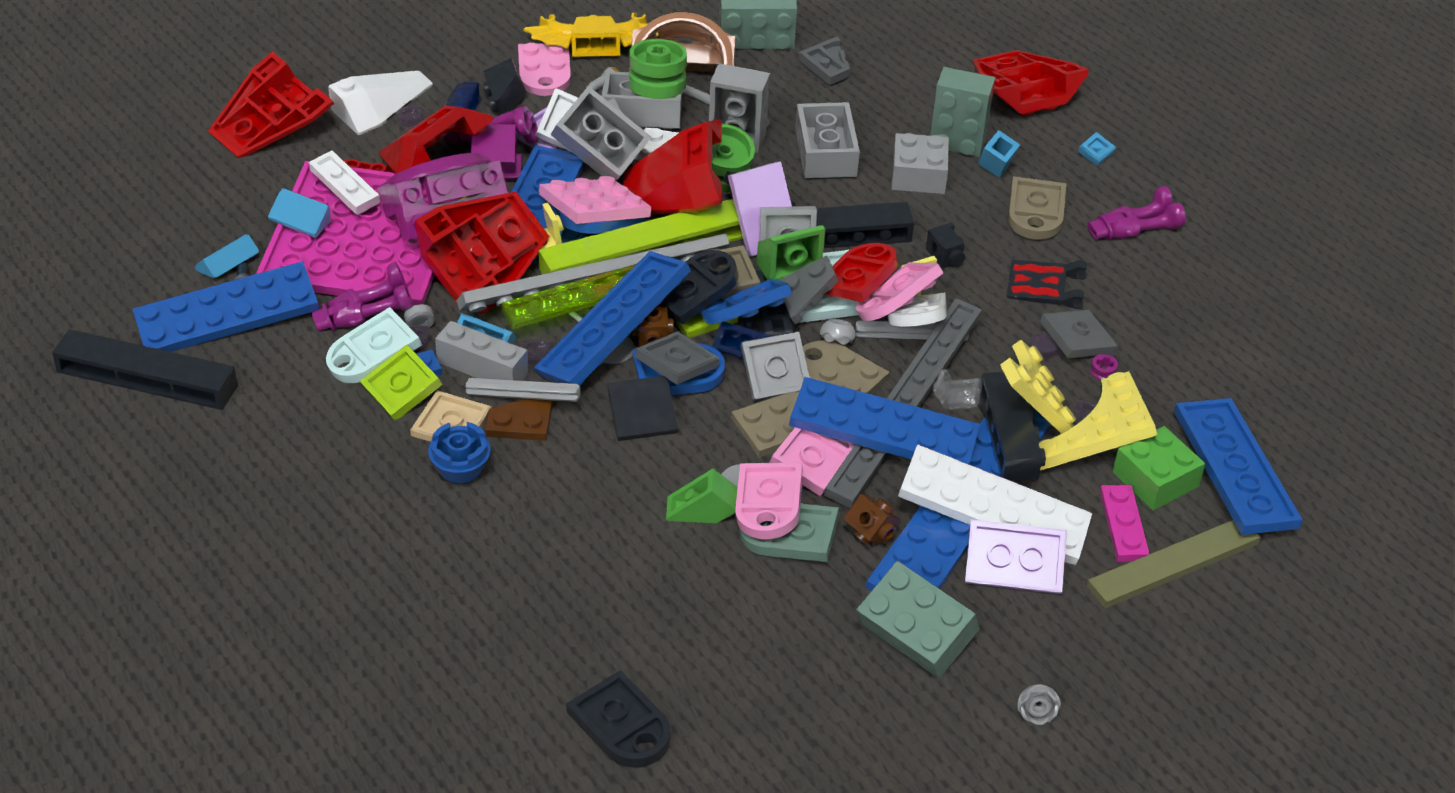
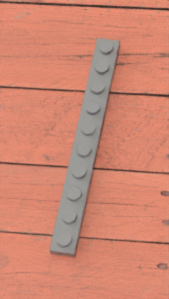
(478, 299)

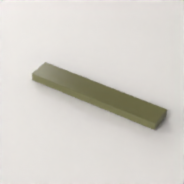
(1170, 563)

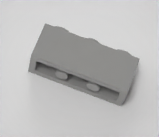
(480, 354)

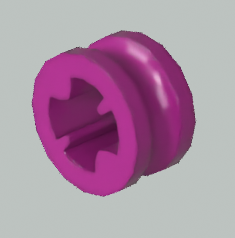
(1103, 360)

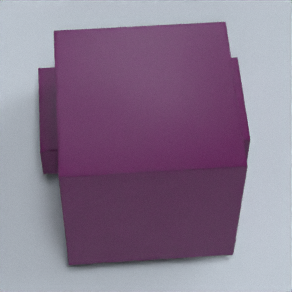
(500, 143)

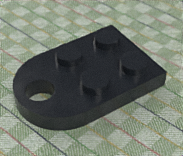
(701, 285)
(619, 719)

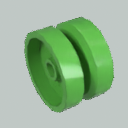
(657, 68)
(732, 154)

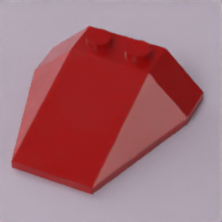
(1031, 80)
(267, 108)
(480, 242)

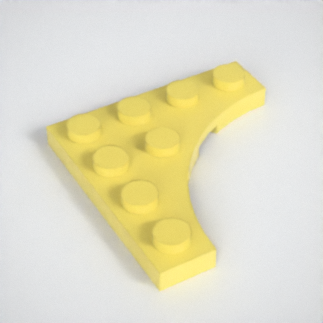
(1035, 386)
(1114, 422)

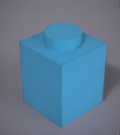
(998, 154)

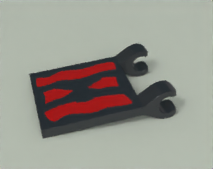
(1046, 282)

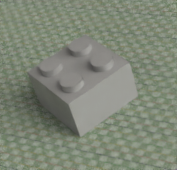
(920, 163)

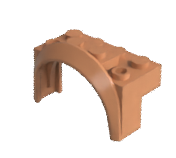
(701, 54)

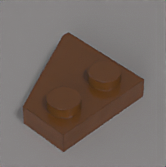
(520, 420)

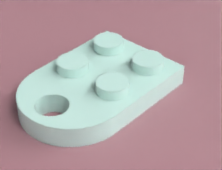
(369, 346)

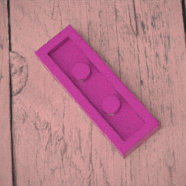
(1124, 522)

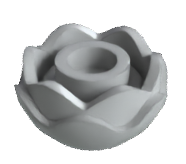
(838, 330)
(1038, 713)

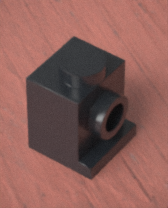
(945, 245)

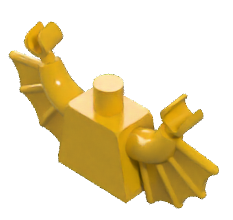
(589, 34)

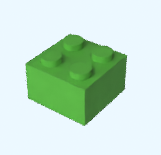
(1159, 468)

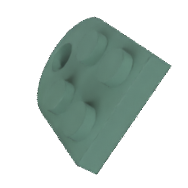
(807, 541)

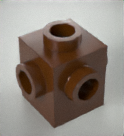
(654, 325)
(872, 519)

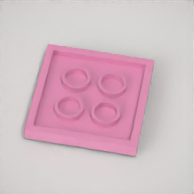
(594, 200)

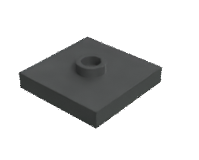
(1078, 333)
(677, 357)

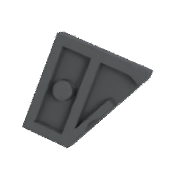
(826, 61)
(809, 286)

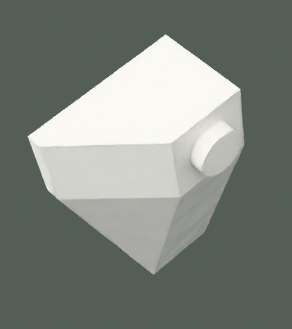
(371, 99)

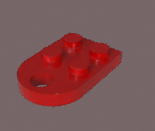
(863, 271)

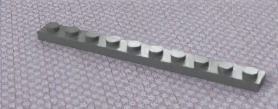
(912, 390)

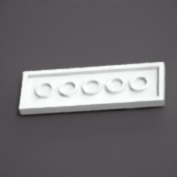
(978, 495)

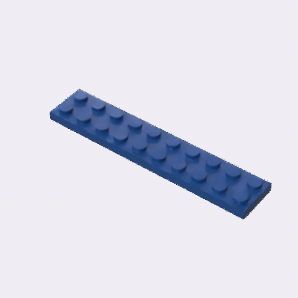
(935, 542)

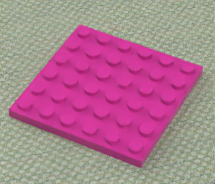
(352, 247)

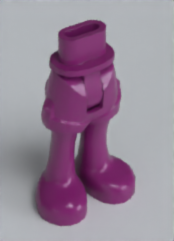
(520, 116)
(1128, 222)
(351, 308)

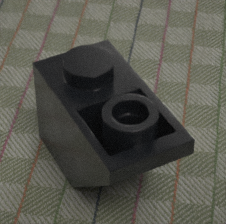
(504, 86)

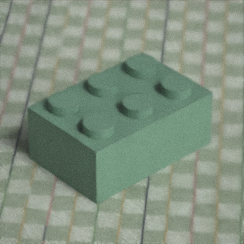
(760, 23)
(963, 109)
(918, 619)

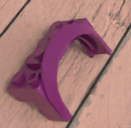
(443, 180)

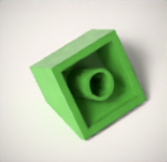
(790, 252)

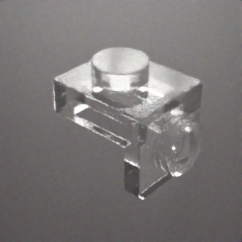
(957, 393)

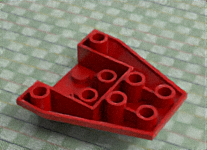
(410, 147)
(679, 172)

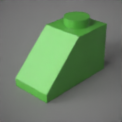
(703, 500)

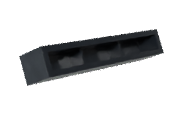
(145, 369)

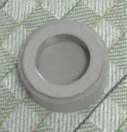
(419, 316)

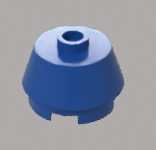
(459, 452)

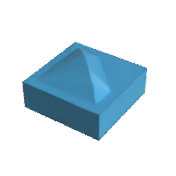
(1097, 149)

